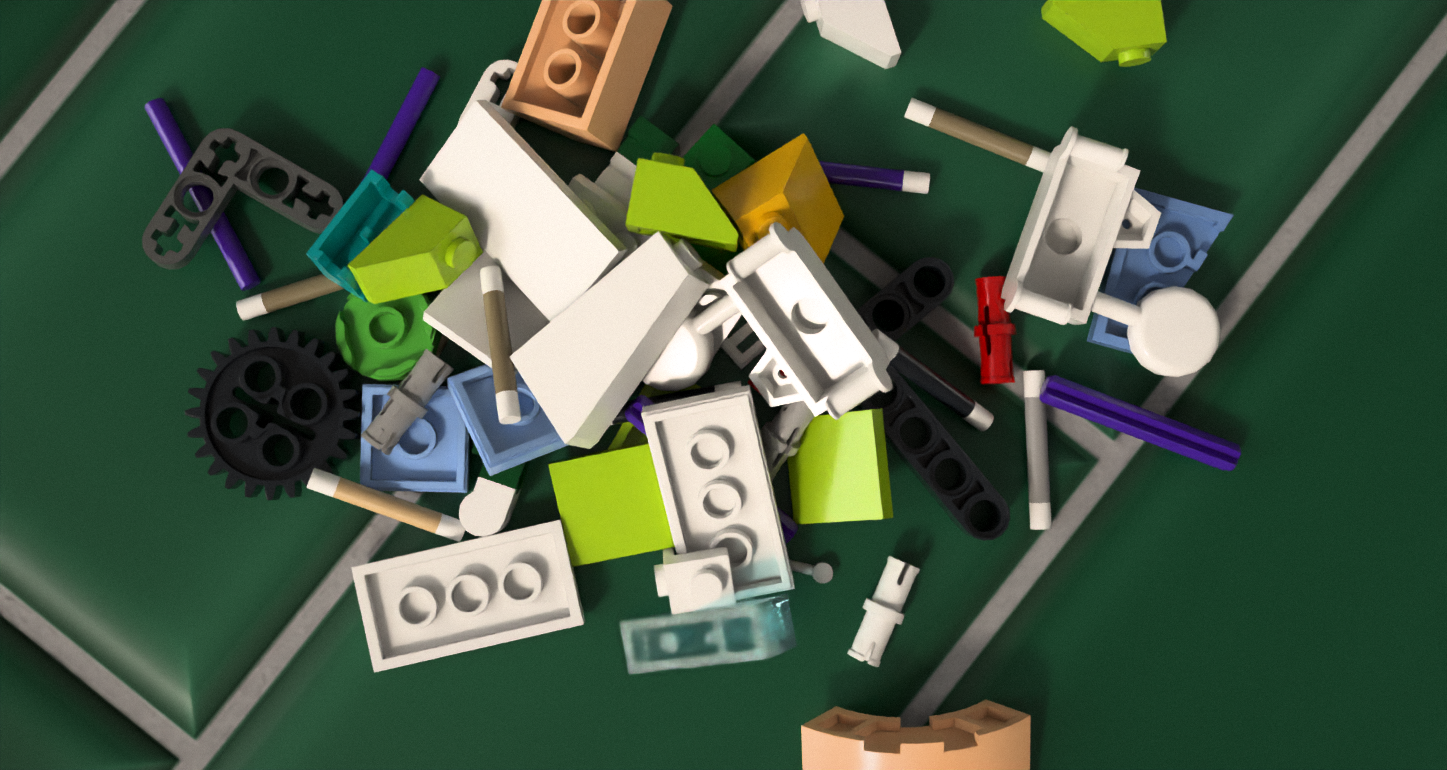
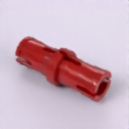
(994, 332)

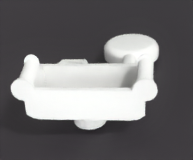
(1069, 244)
(799, 318)

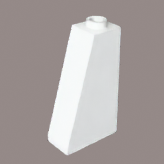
(610, 337)

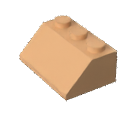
(586, 66)

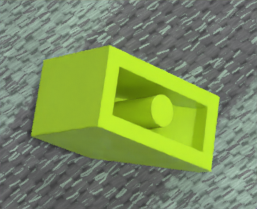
(1110, 28)
(677, 204)
(416, 253)

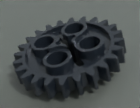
(253, 454)

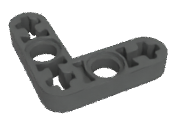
(240, 176)

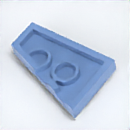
(1173, 256)

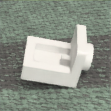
(695, 580)

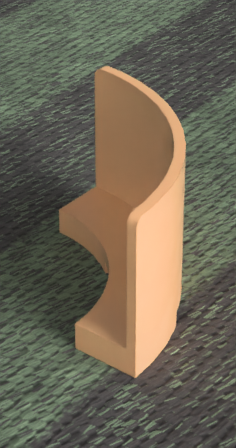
(967, 739)

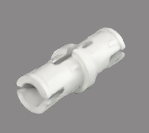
(883, 611)

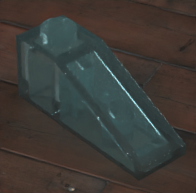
(714, 636)

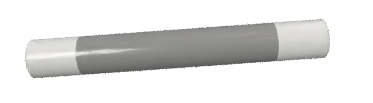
(1037, 451)

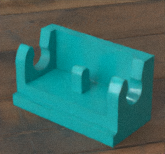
(354, 227)

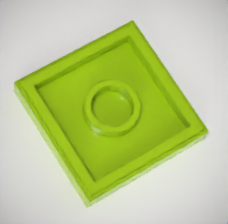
(841, 470)
(610, 504)

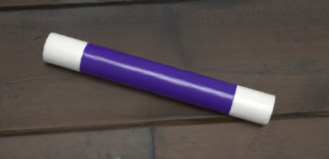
(876, 177)

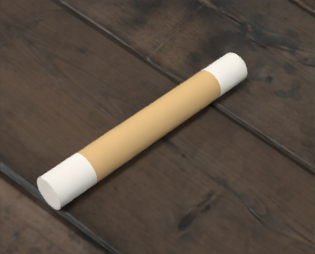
(385, 504)

